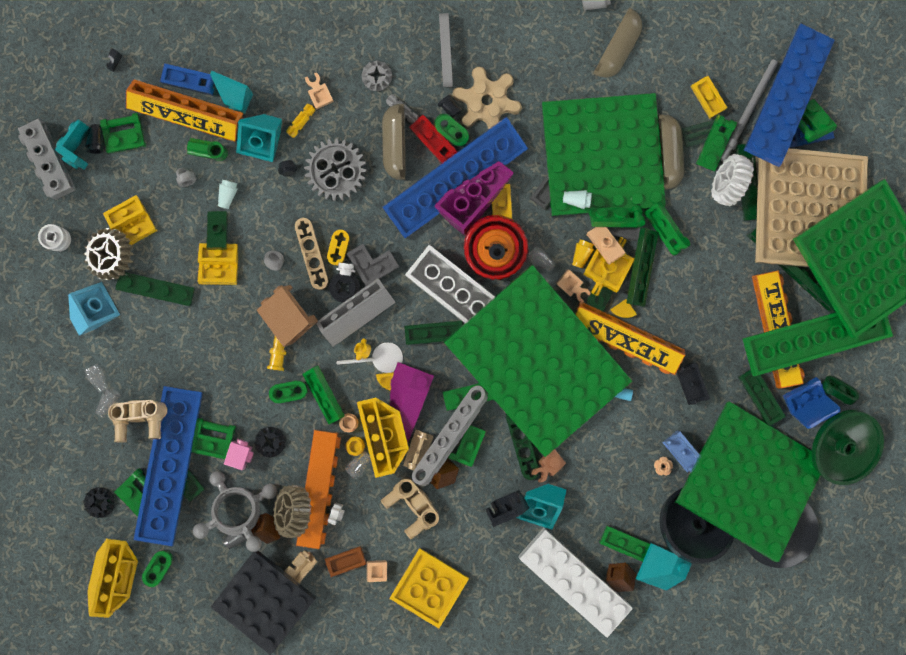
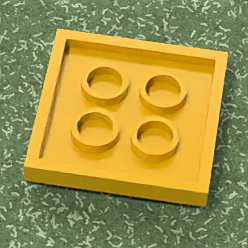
(429, 588)

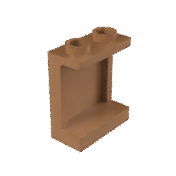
(285, 316)

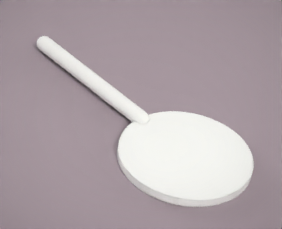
(384, 358)

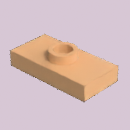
(606, 244)

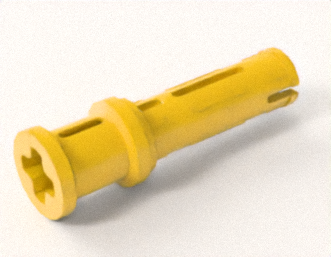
(277, 356)

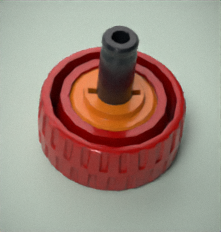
(495, 247)

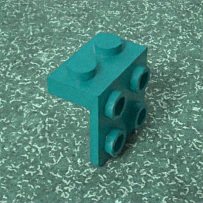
(68, 144)

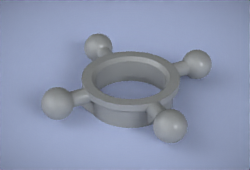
(253, 543)

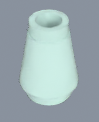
(227, 191)
(579, 199)

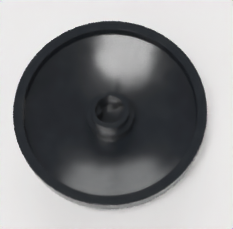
(691, 535)
(799, 545)

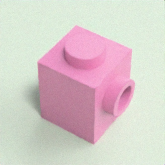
(239, 454)

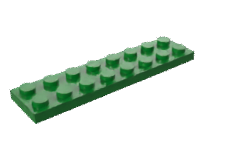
(806, 342)

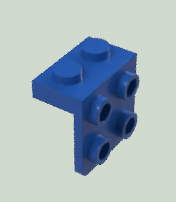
(810, 404)

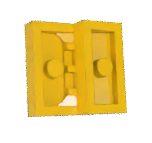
(131, 219)
(218, 266)

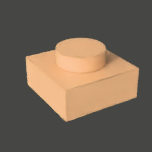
(376, 571)

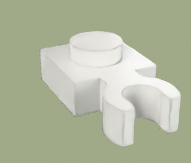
(336, 513)

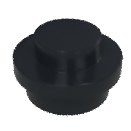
(287, 168)

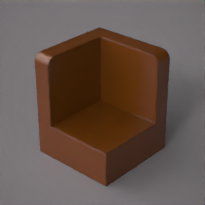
(446, 475)
(266, 529)
(621, 577)

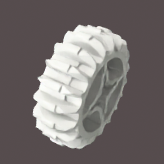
(732, 180)

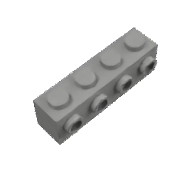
(46, 159)
(353, 314)

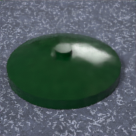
(847, 447)

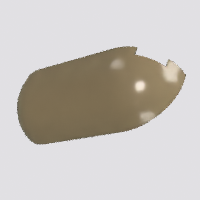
(620, 45)
(394, 142)
(671, 151)

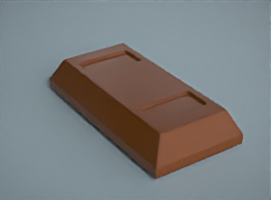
(345, 561)

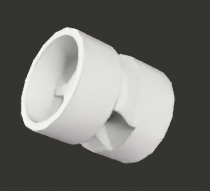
(54, 237)

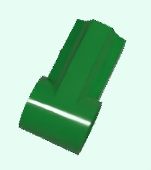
(206, 149)

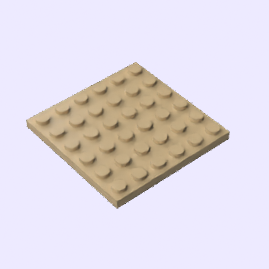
(800, 195)

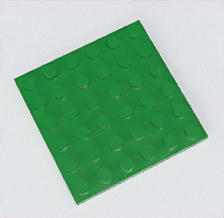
(605, 149)
(860, 257)
(750, 482)

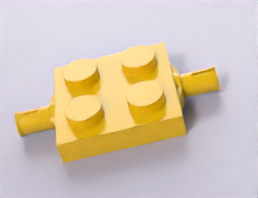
(608, 275)

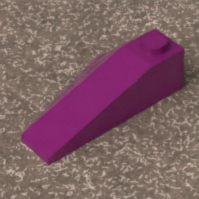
(471, 199)
(408, 394)

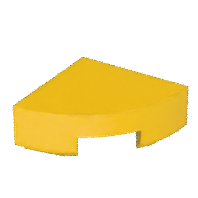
(623, 310)
(385, 380)

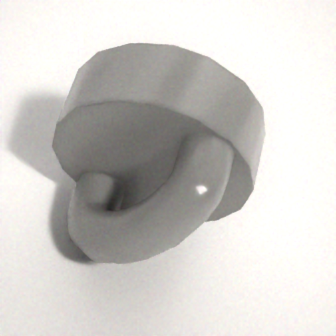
(186, 178)
(273, 260)

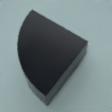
(114, 57)

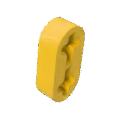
(334, 246)

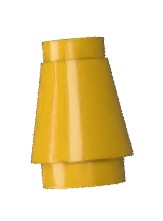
(582, 253)

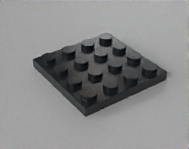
(263, 602)

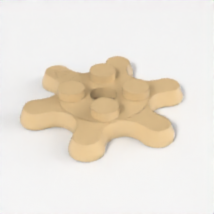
(483, 86)

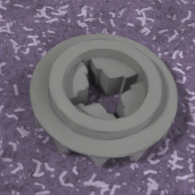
(382, 82)

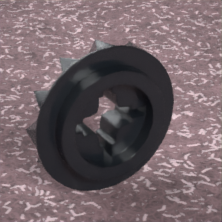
(335, 287)
(279, 443)
(107, 505)

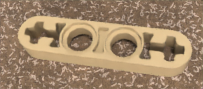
(309, 254)

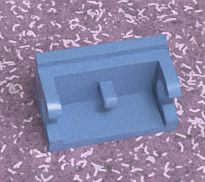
(682, 450)

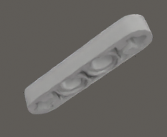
(445, 50)

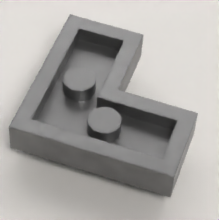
(371, 269)

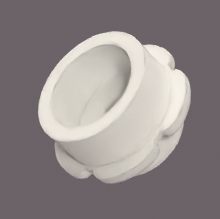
(346, 269)

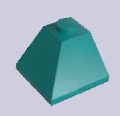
(233, 93)
(259, 136)
(544, 505)
(662, 568)

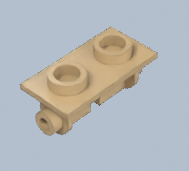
(419, 446)
(304, 563)

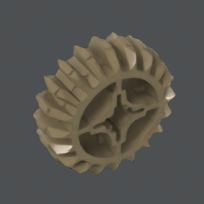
(114, 244)
(292, 511)

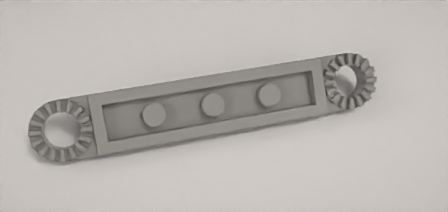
(450, 435)

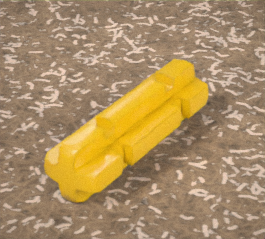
(300, 120)

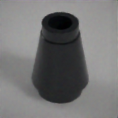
(95, 140)

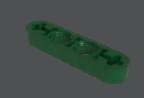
(518, 444)

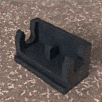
(692, 384)
(507, 508)

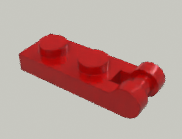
(432, 138)

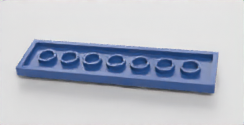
(789, 95)
(416, 204)
(168, 468)

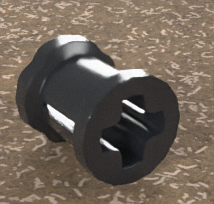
(449, 106)

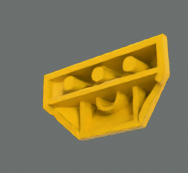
(383, 435)
(111, 578)

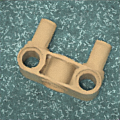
(137, 412)
(418, 503)

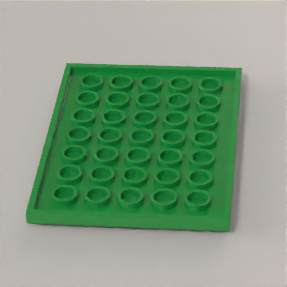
(538, 361)

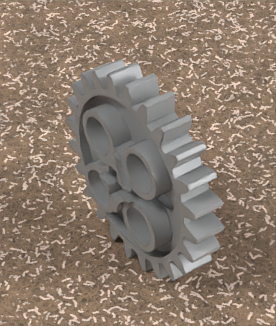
(327, 154)

